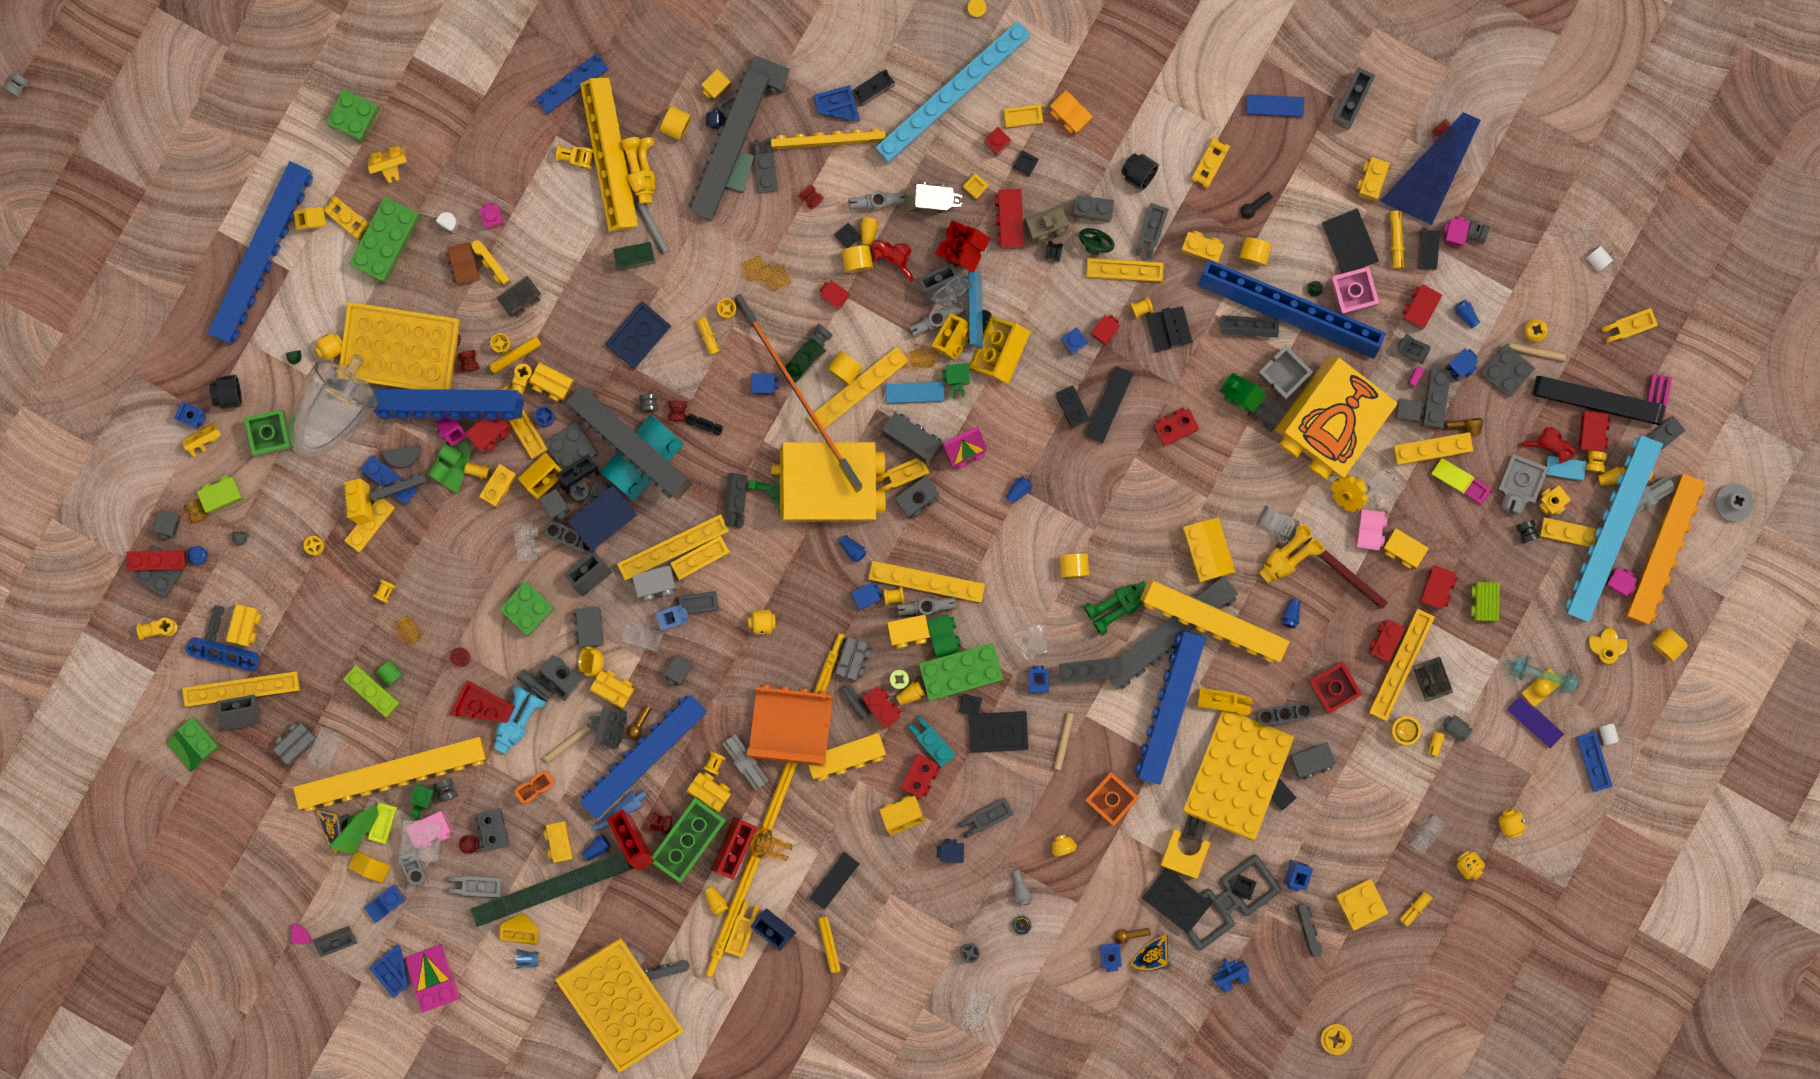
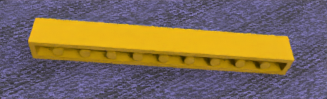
(390, 773)

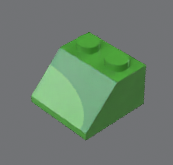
(193, 743)

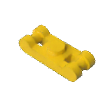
(1210, 163)
(346, 217)

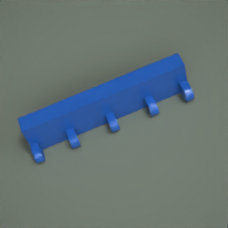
(570, 83)

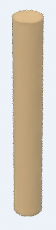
(1538, 352)
(1064, 741)
(567, 743)

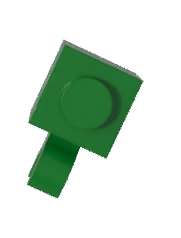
(956, 375)
(421, 797)

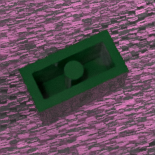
(634, 256)
(804, 359)

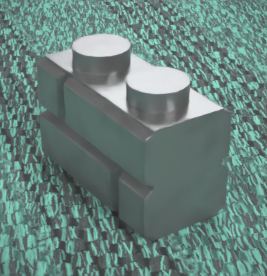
(852, 659)
(295, 743)

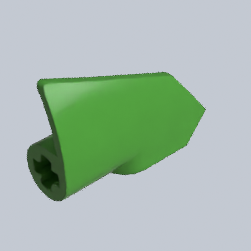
(450, 465)
(356, 828)

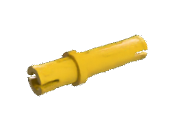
(1396, 240)

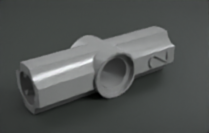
(1654, 493)
(747, 766)

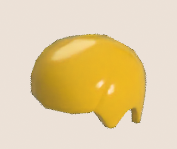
(590, 661)

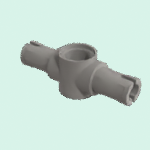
(868, 203)
(927, 323)
(937, 605)

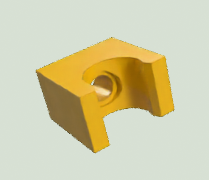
(1185, 864)

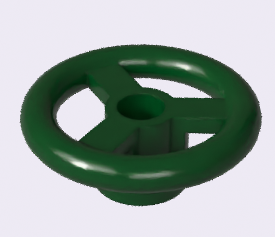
(1094, 244)

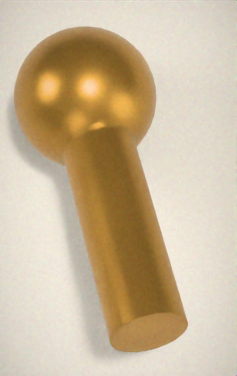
(634, 731)
(1122, 936)

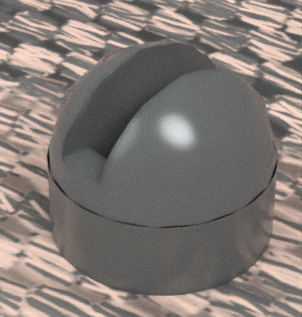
(239, 538)

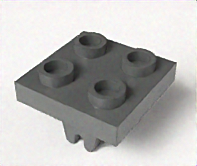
(608, 726)

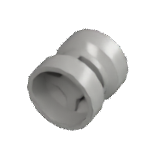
(13, 88)

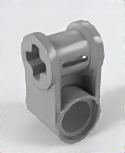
(410, 867)

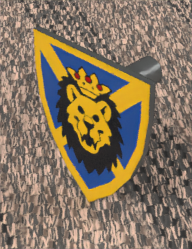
(331, 825)
(1152, 956)

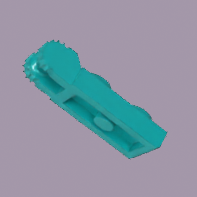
(933, 743)

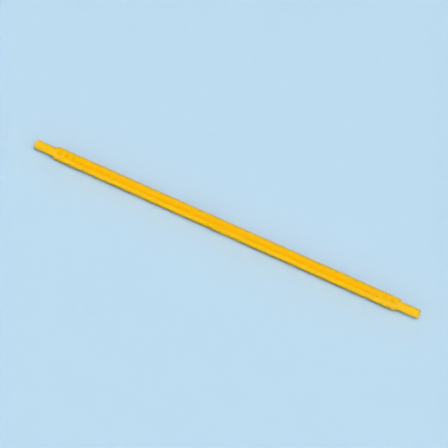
(768, 823)

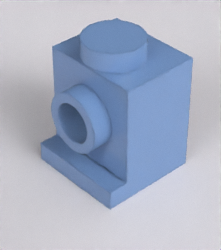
(672, 617)

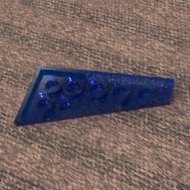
(1429, 179)

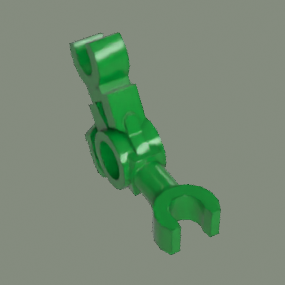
(772, 489)

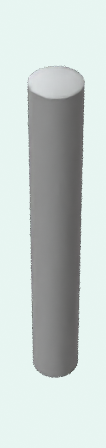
(653, 228)

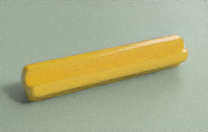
(514, 355)
(829, 944)

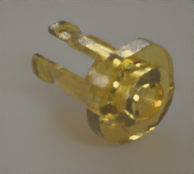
(763, 844)

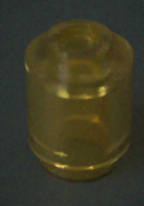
(923, 358)
(408, 630)

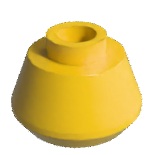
(1063, 845)

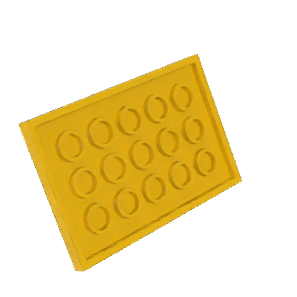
(400, 346)
(1238, 774)
(619, 1004)

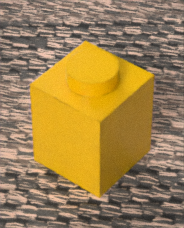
(715, 85)
(309, 218)

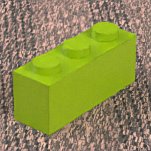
(372, 691)

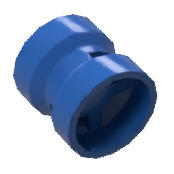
(543, 413)

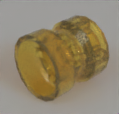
(196, 511)

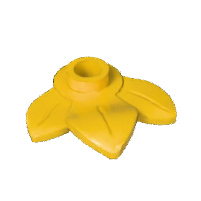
(1608, 643)

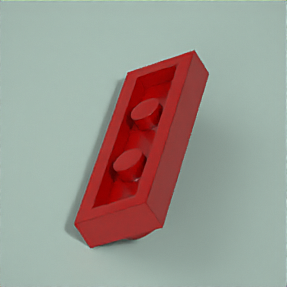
(156, 560)

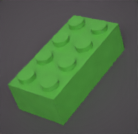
(385, 240)
(961, 672)
(688, 840)

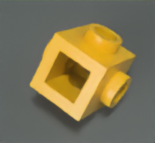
(1558, 496)

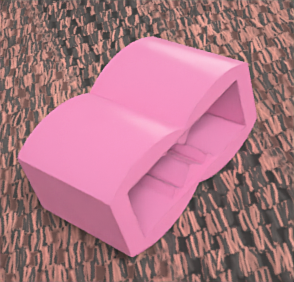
(1370, 530)

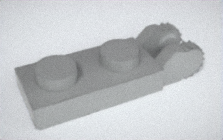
(477, 886)

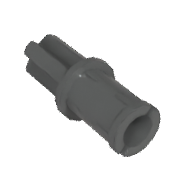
(534, 685)
(855, 702)

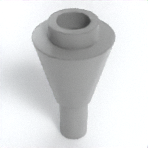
(1022, 894)

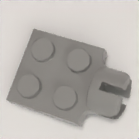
(1522, 483)

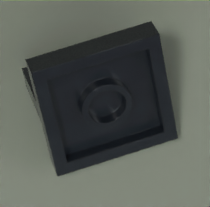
(1169, 329)

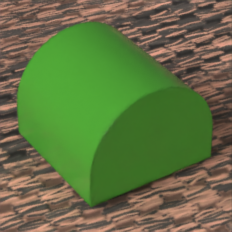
(389, 673)

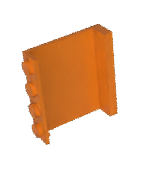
(790, 725)

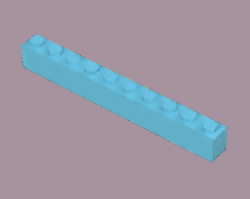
(953, 92)
(1614, 528)

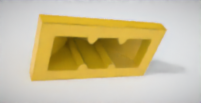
(519, 930)

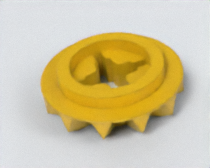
(1340, 1047)

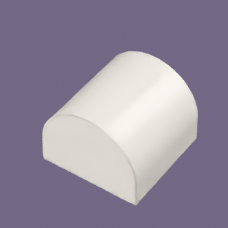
(447, 221)
(1599, 259)
(1608, 734)

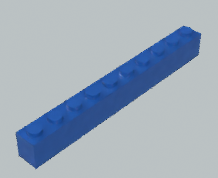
(260, 253)
(1291, 309)

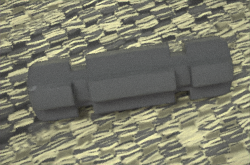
(214, 623)

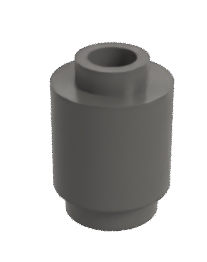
(1457, 727)

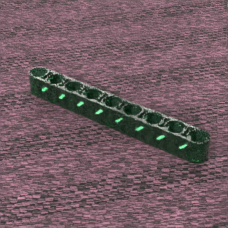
(550, 889)

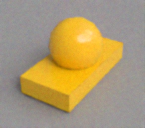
(1539, 689)

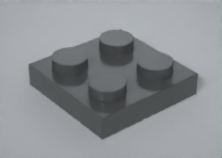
(1508, 370)
(570, 446)
(158, 580)

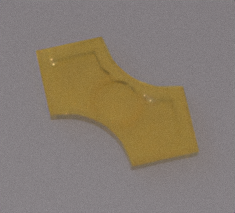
(758, 270)

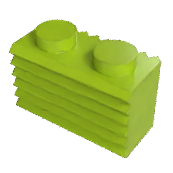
(1485, 601)

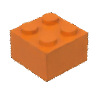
(1111, 799)

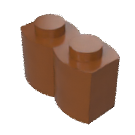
(463, 264)

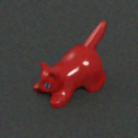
(896, 254)
(1552, 441)

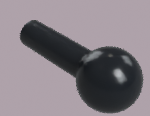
(1248, 210)

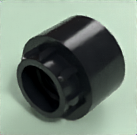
(1139, 171)
(226, 392)

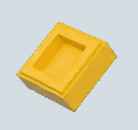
(975, 186)

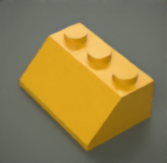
(1001, 349)
(1208, 550)

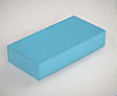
(1570, 470)

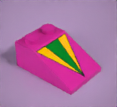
(964, 448)
(432, 978)

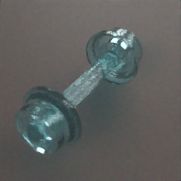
(1568, 682)

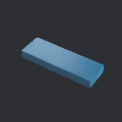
(915, 392)

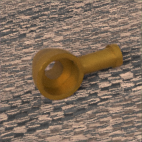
(1472, 425)

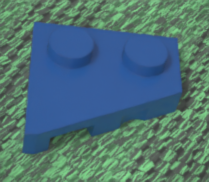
(837, 104)
(391, 971)

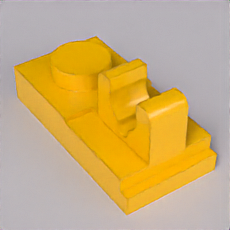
(198, 439)

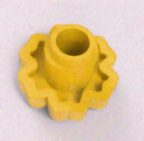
(1349, 493)

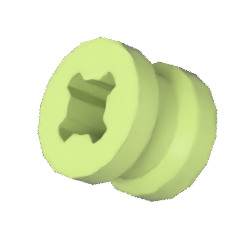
(899, 679)

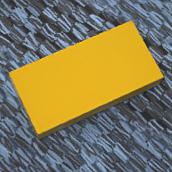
(1023, 116)

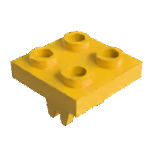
(387, 162)

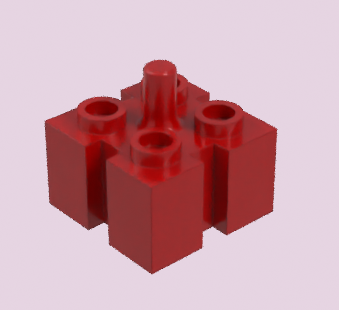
(962, 246)

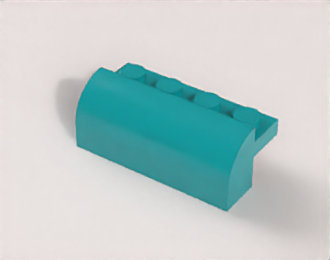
(625, 475)

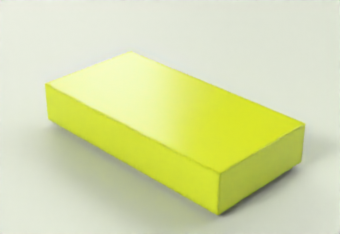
(1452, 475)
(383, 824)

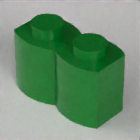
(942, 635)

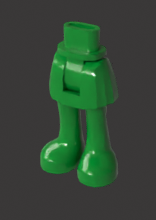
(1129, 602)

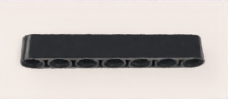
(1599, 400)

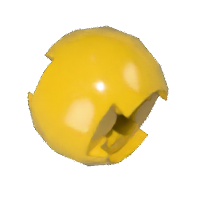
(1543, 328)

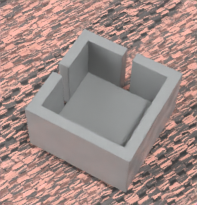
(1285, 372)
(655, 582)

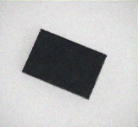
(1350, 241)
(998, 731)
(1177, 901)

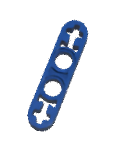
(222, 657)

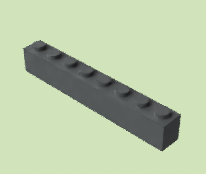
(729, 144)
(629, 443)
(1163, 637)

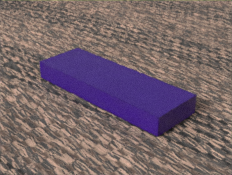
(1535, 721)

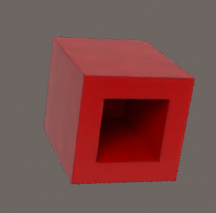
(997, 141)
(834, 294)
(1105, 329)

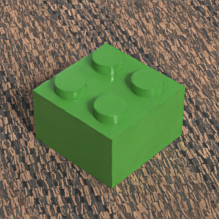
(353, 116)
(268, 433)
(527, 608)

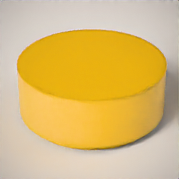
(977, 8)

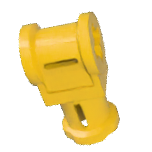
(575, 156)
(520, 383)
(156, 628)

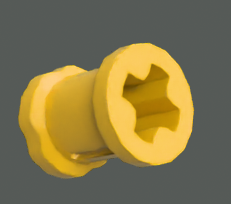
(1142, 307)
(384, 591)
(894, 596)
(714, 763)

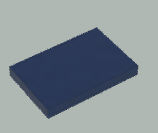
(638, 335)
(602, 518)

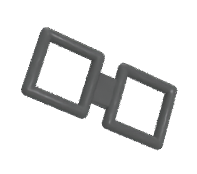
(1228, 901)

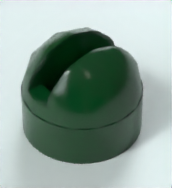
(1314, 292)
(294, 356)

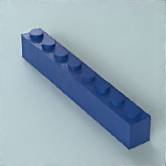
(449, 404)
(1170, 706)
(640, 760)

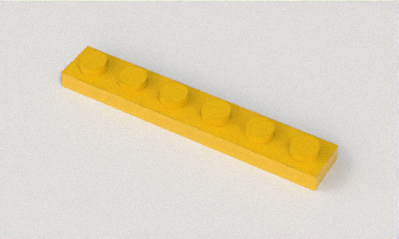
(820, 139)
(860, 388)
(673, 547)
(926, 581)
(1401, 664)
(238, 688)

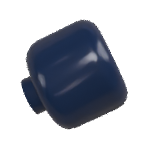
(715, 119)

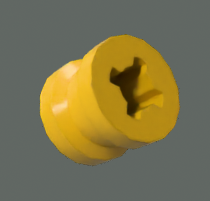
(311, 544)

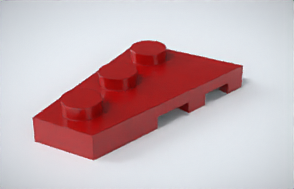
(481, 704)

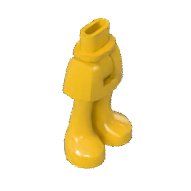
(641, 178)
(1281, 564)

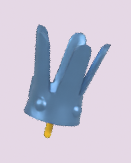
(531, 959)

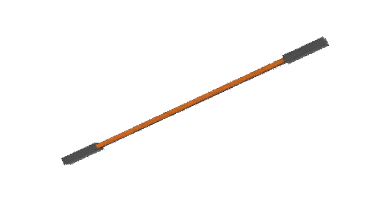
(843, 464)

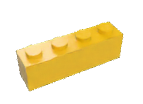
(1432, 449)
(850, 755)

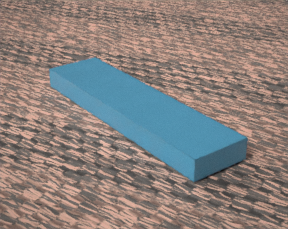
(975, 310)

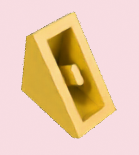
(369, 867)

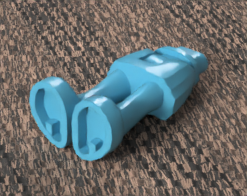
(511, 733)

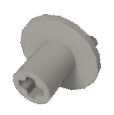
(1734, 502)

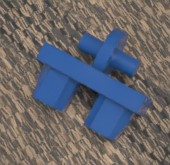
(1229, 972)

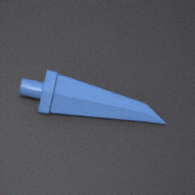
(628, 804)

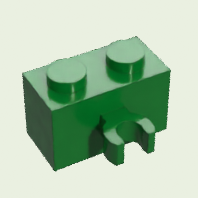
(1242, 392)

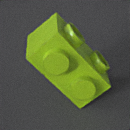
(220, 494)

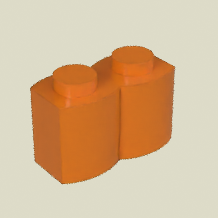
(539, 784)

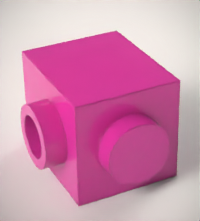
(491, 216)
(1456, 231)
(450, 430)
(1622, 582)

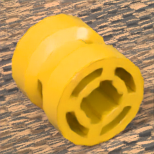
(726, 305)
(500, 343)
(1596, 466)

